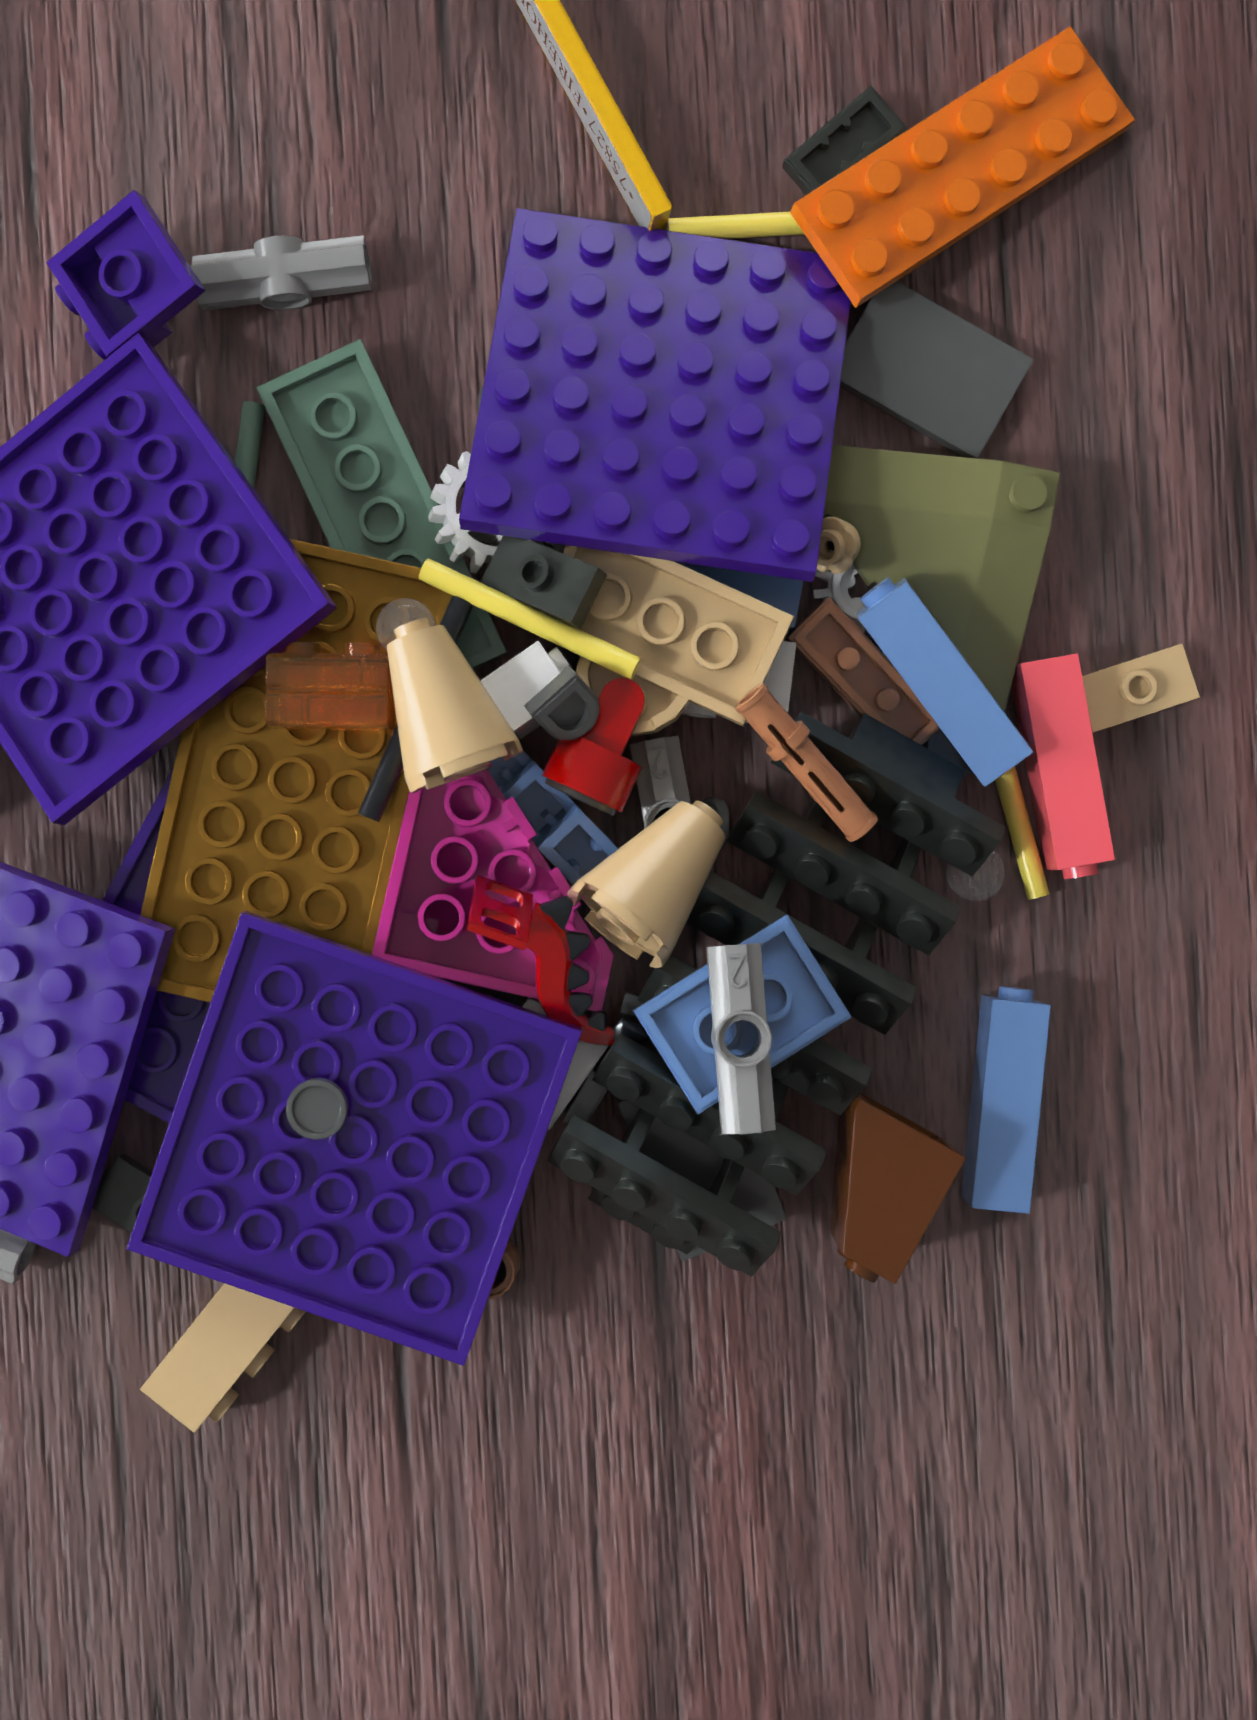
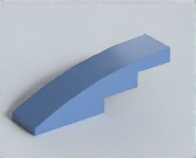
(561, 827)

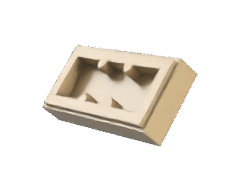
(1139, 687)

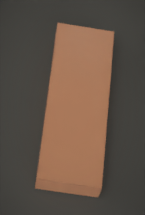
(860, 671)

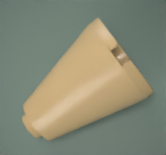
(442, 709)
(652, 881)

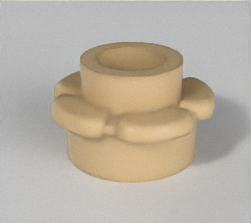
(846, 545)

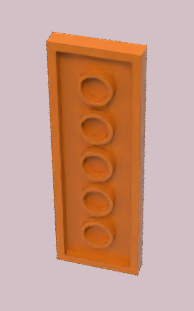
(961, 166)

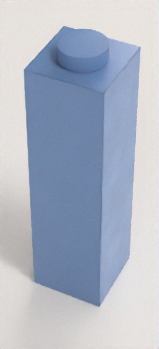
(942, 679)
(1005, 1101)

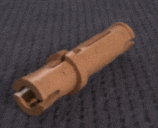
(791, 745)

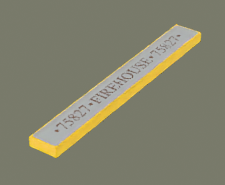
(598, 112)

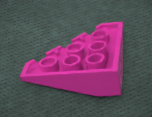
(441, 849)

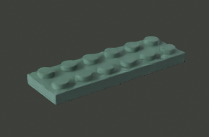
(365, 473)

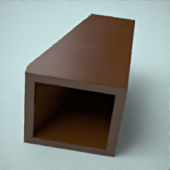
(886, 1187)

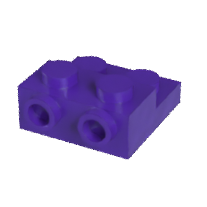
(124, 277)

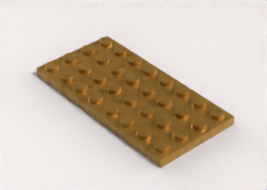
(273, 813)

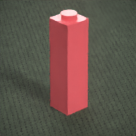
(1063, 766)

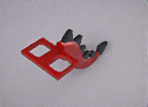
(555, 949)

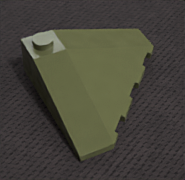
(961, 537)

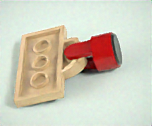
(695, 647)

